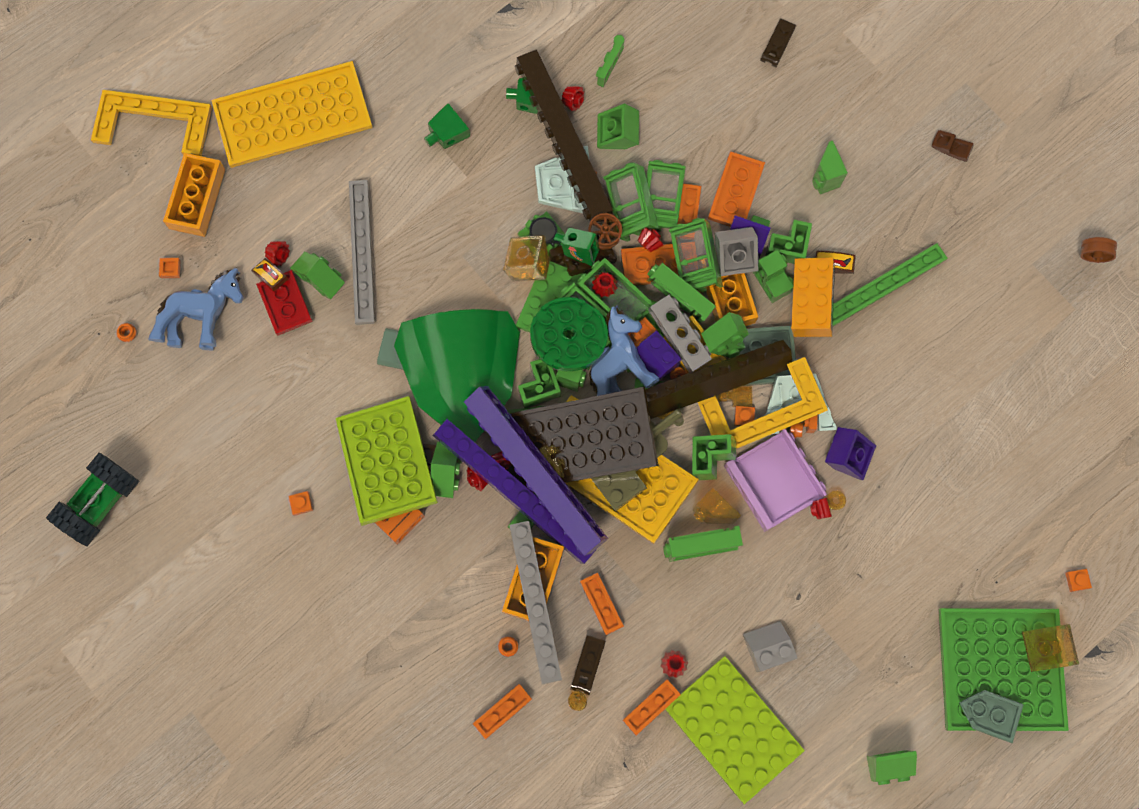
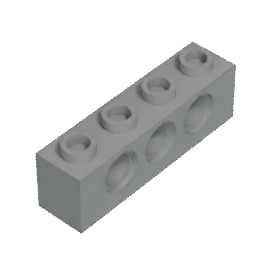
(669, 329)

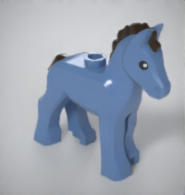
(197, 306)
(620, 356)

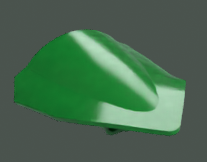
(453, 356)

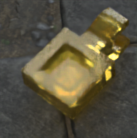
(739, 397)

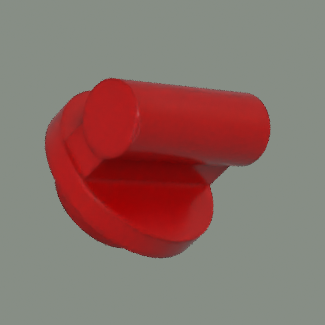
(498, 457)
(820, 509)

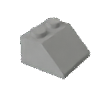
(737, 251)
(769, 646)

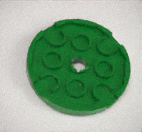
(560, 351)

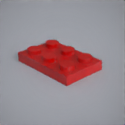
(285, 305)

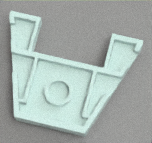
(554, 187)
(785, 394)

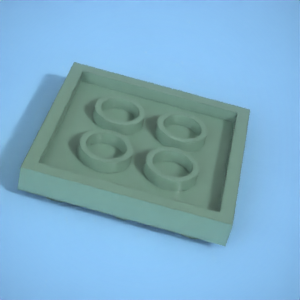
(764, 336)

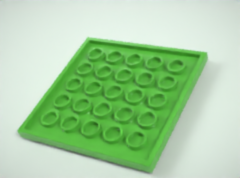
(989, 653)

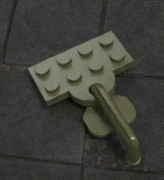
(625, 486)

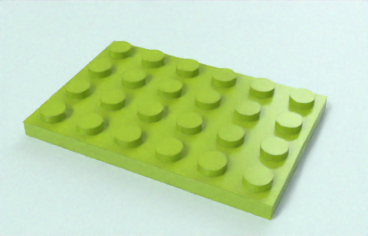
(386, 461)
(734, 730)

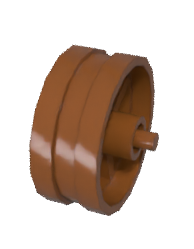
(604, 230)
(1098, 249)

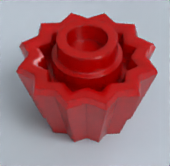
(573, 97)
(650, 240)
(277, 252)
(604, 284)
(475, 480)
(674, 664)

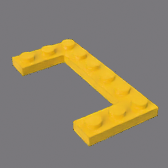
(114, 102)
(810, 406)

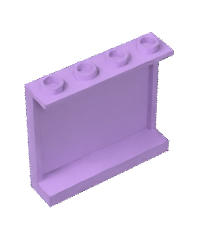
(775, 480)

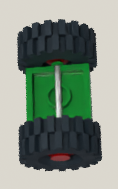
(92, 500)

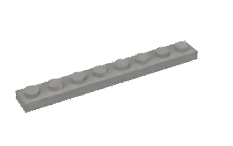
(361, 252)
(535, 602)

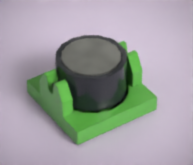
(544, 226)

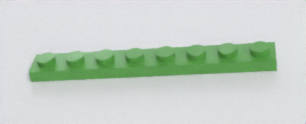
(887, 283)

